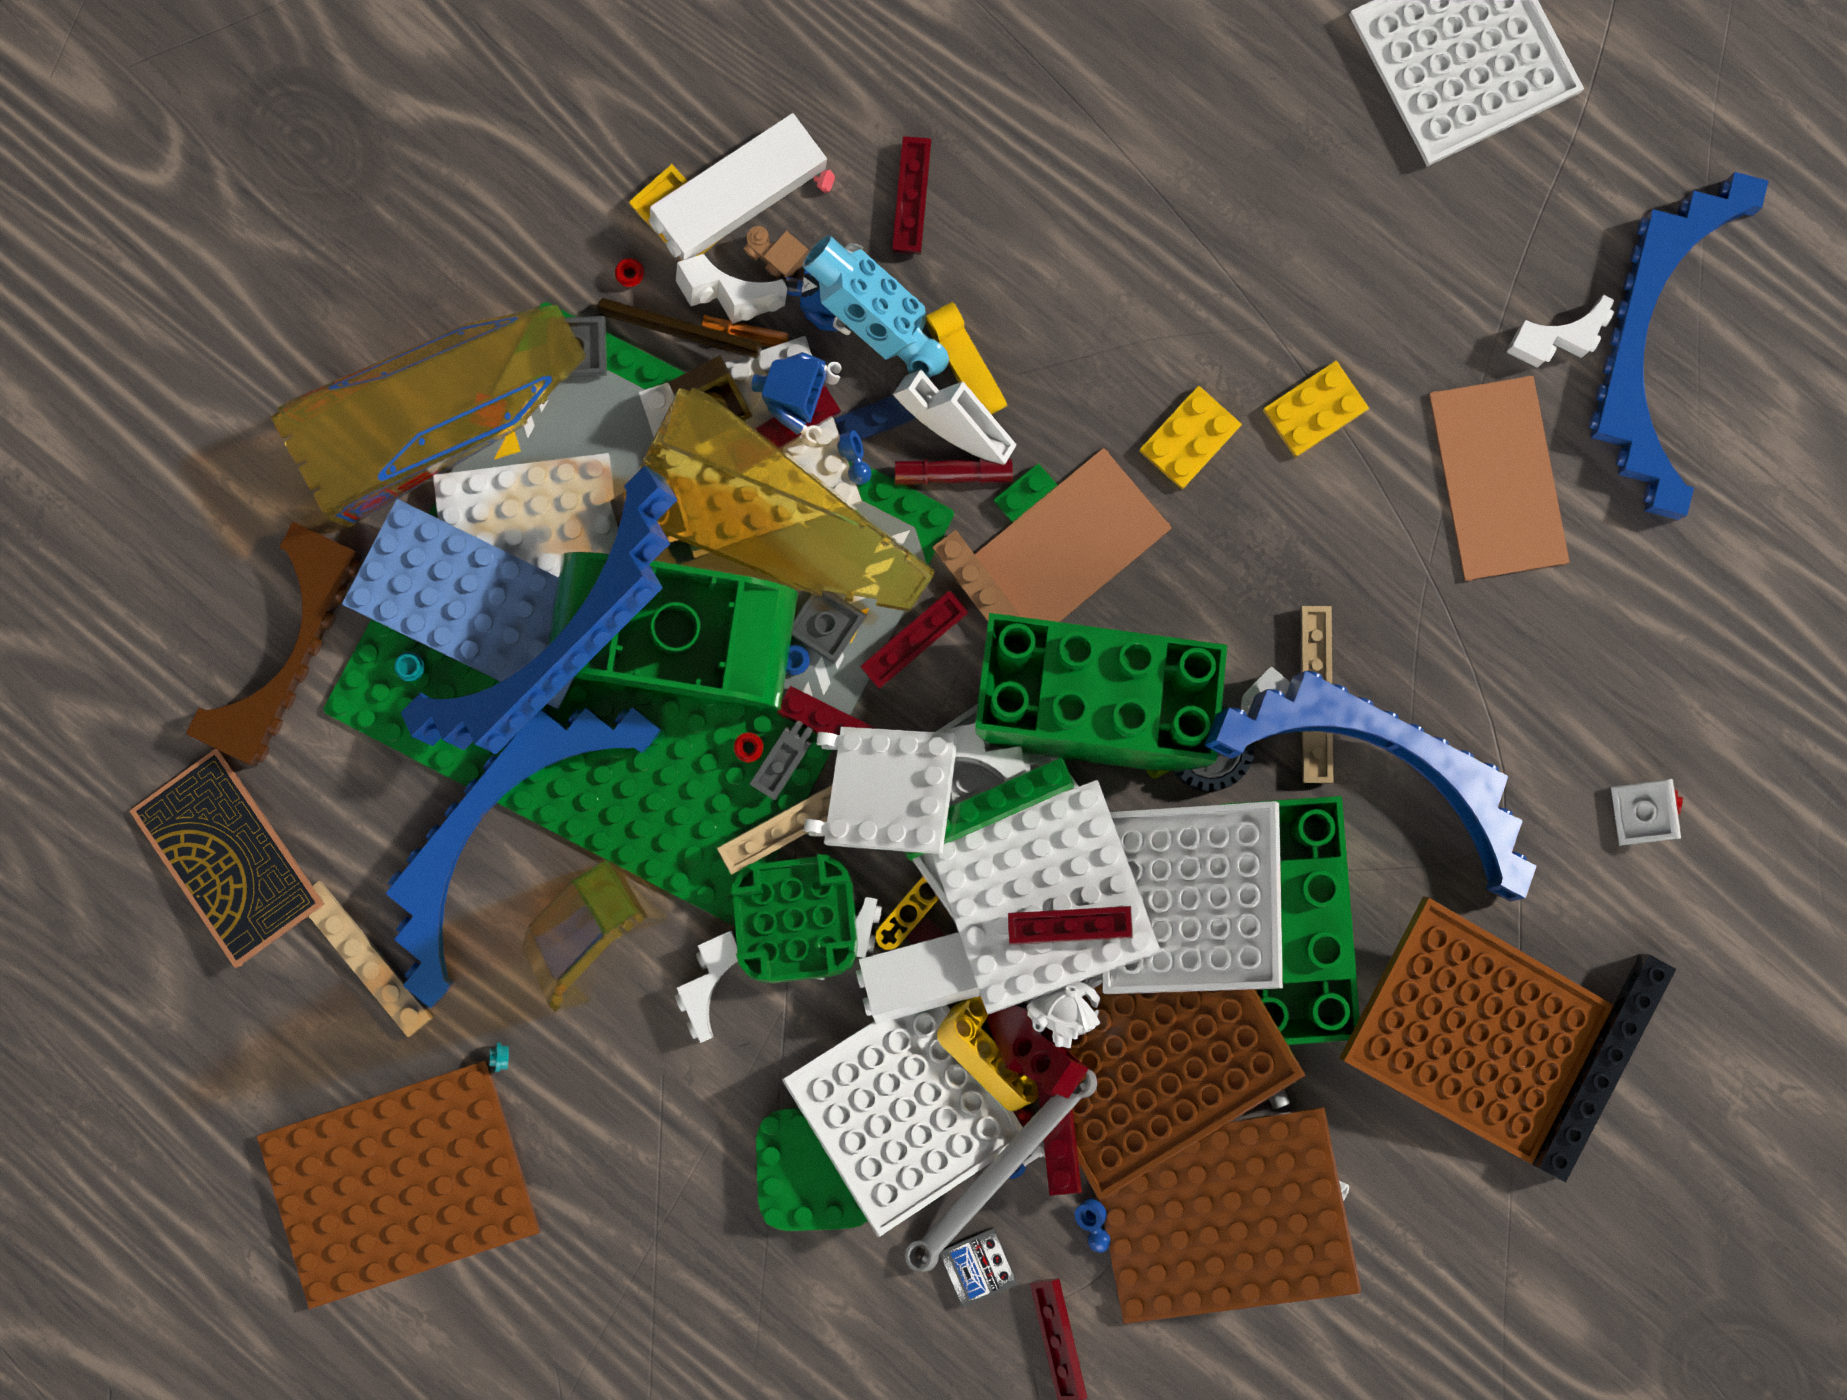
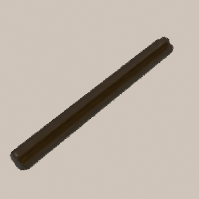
(679, 328)

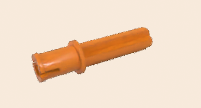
(763, 335)

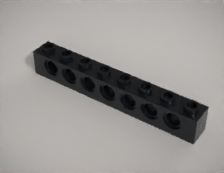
(1604, 1066)

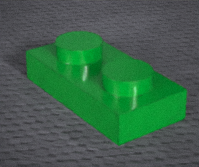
(1025, 493)

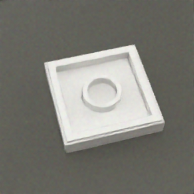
(1646, 812)

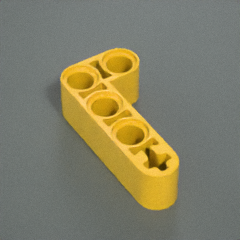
(964, 360)
(912, 898)
(979, 1055)

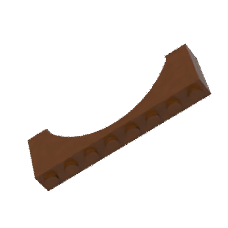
(323, 577)

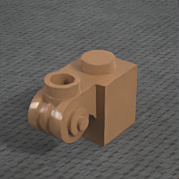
(781, 258)

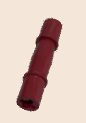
(952, 472)

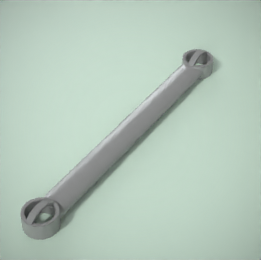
(995, 1175)

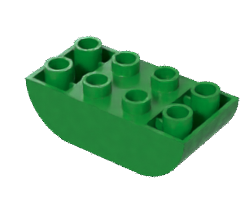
(695, 638)
(1099, 694)
(1316, 926)

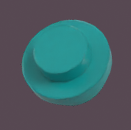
(409, 666)
(499, 1057)

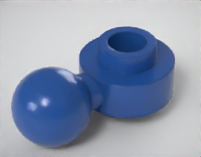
(852, 449)
(1098, 1239)

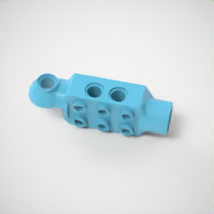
(874, 306)

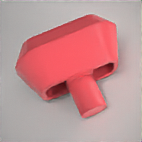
(825, 180)

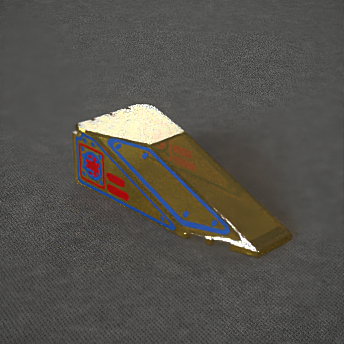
(424, 409)

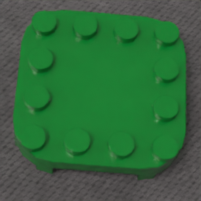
(795, 919)
(798, 1180)

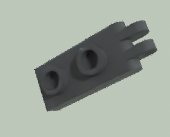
(782, 761)

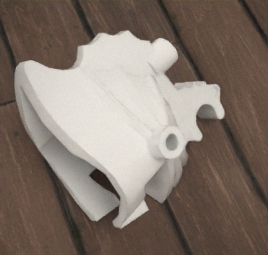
(1065, 1013)

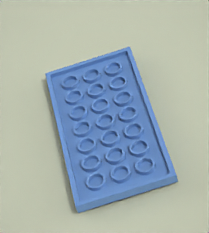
(456, 594)

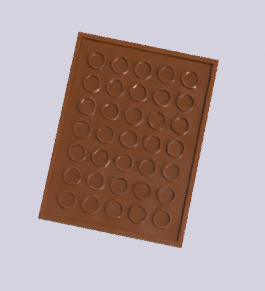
(1476, 1030)
(1171, 1076)
(398, 1184)
(1234, 1223)

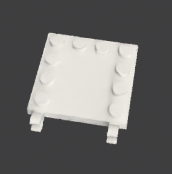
(888, 789)

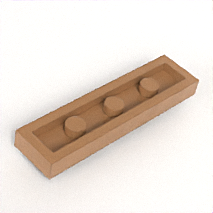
(973, 576)

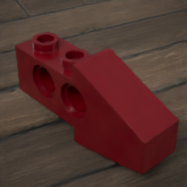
(1035, 1052)

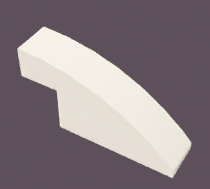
(955, 416)

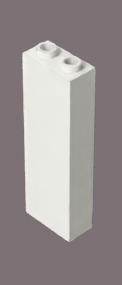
(737, 188)
(916, 978)

